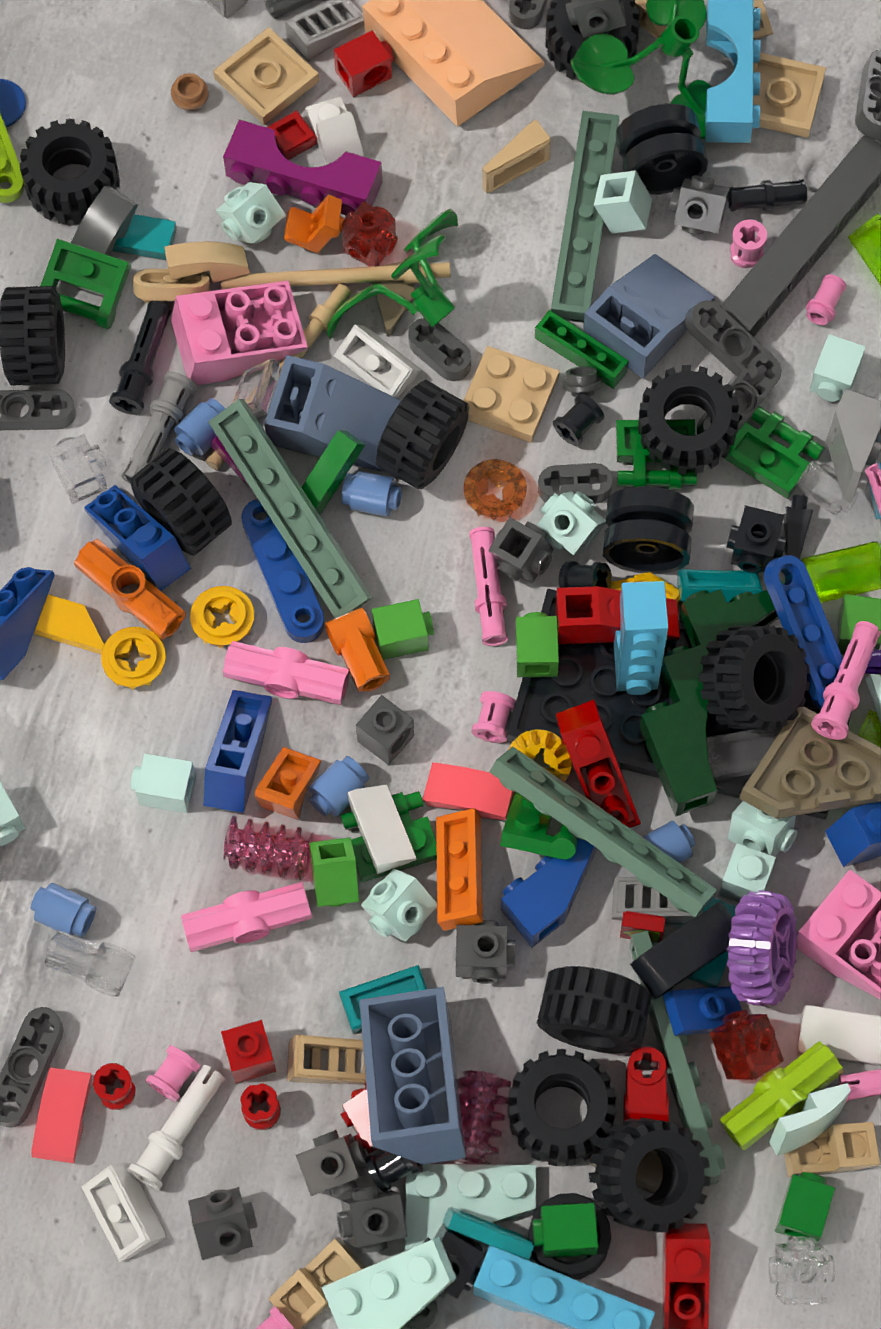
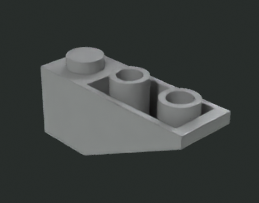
(854, 440)

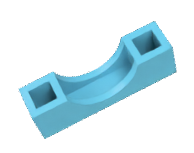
(730, 104)
(642, 636)
(553, 1296)

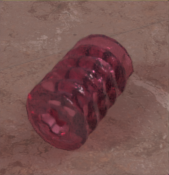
(267, 849)
(477, 1113)

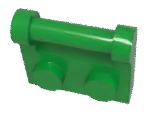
(89, 272)
(528, 829)

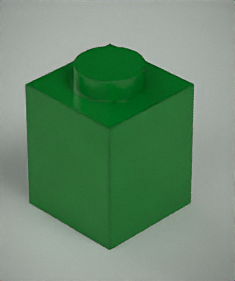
(805, 1206)
(566, 1230)

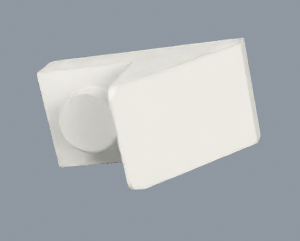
(334, 129)

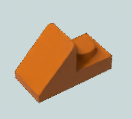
(287, 783)

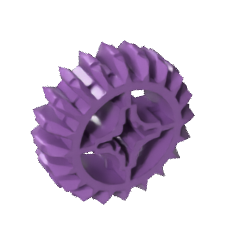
(762, 948)

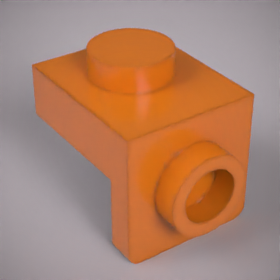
(314, 229)

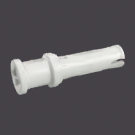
(166, 1144)

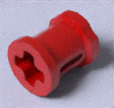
(106, 1076)
(259, 1093)

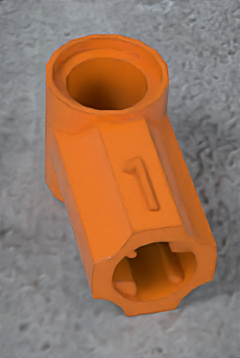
(354, 641)

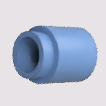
(194, 431)
(371, 493)
(331, 788)
(673, 840)
(63, 910)

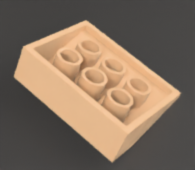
(453, 51)

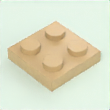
(266, 76)
(788, 94)
(510, 393)

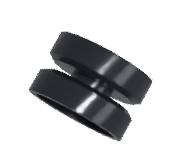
(662, 146)
(648, 530)

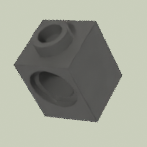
(385, 730)

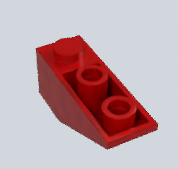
(594, 615)
(596, 761)
(686, 1277)

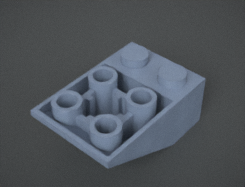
(644, 313)
(318, 401)

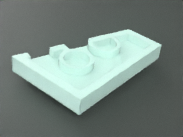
(482, 1190)
(391, 1290)

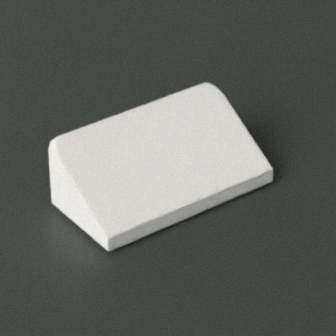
(376, 361)
(381, 827)
(846, 1033)
(123, 1211)

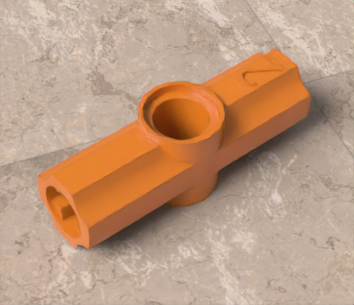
(145, 604)

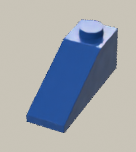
(236, 751)

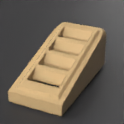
(518, 157)
(314, 1074)

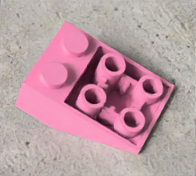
(235, 330)
(847, 934)

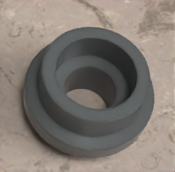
(581, 381)

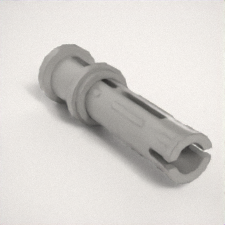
(164, 414)

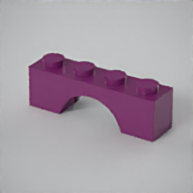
(256, 159)

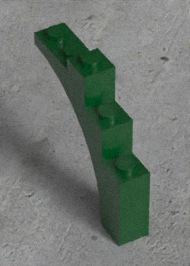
(678, 731)

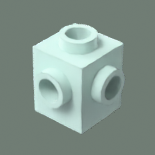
(250, 213)
(583, 523)
(761, 831)
(398, 905)

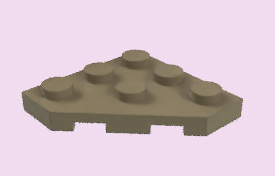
(814, 772)

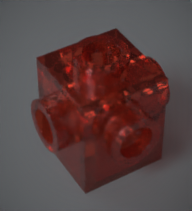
(369, 234)
(746, 1045)

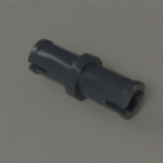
(767, 195)

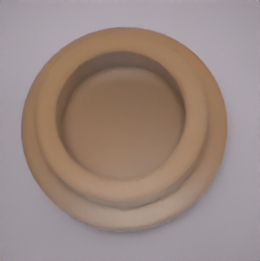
(189, 92)

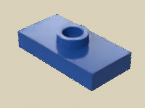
(699, 1009)

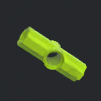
(780, 1094)

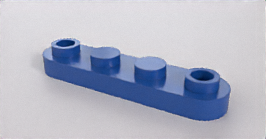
(283, 576)
(805, 619)

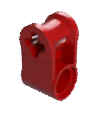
(646, 1096)

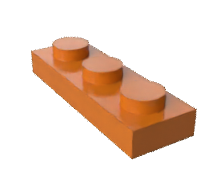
(459, 869)

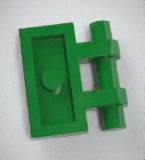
(631, 450)
(769, 460)
(418, 832)

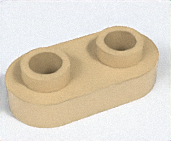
(158, 285)

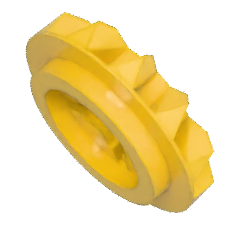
(219, 600)
(120, 647)
(555, 750)

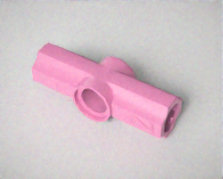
(286, 672)
(246, 916)

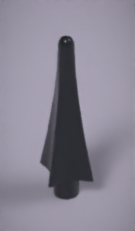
(796, 525)

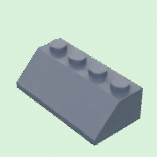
(412, 1076)

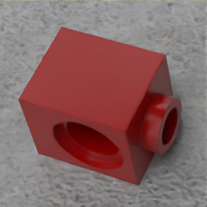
(363, 63)
(248, 1051)

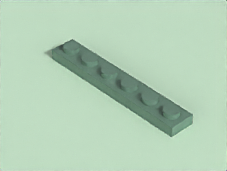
(582, 221)
(290, 509)
(603, 831)
(681, 1075)

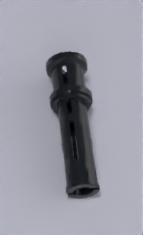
(137, 372)

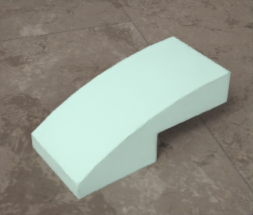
(816, 1117)

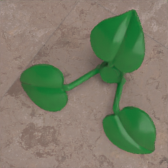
(604, 63)
(429, 296)

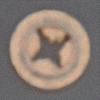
(501, 474)

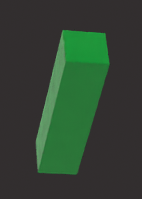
(581, 348)
(332, 469)

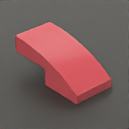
(467, 789)
(61, 1115)

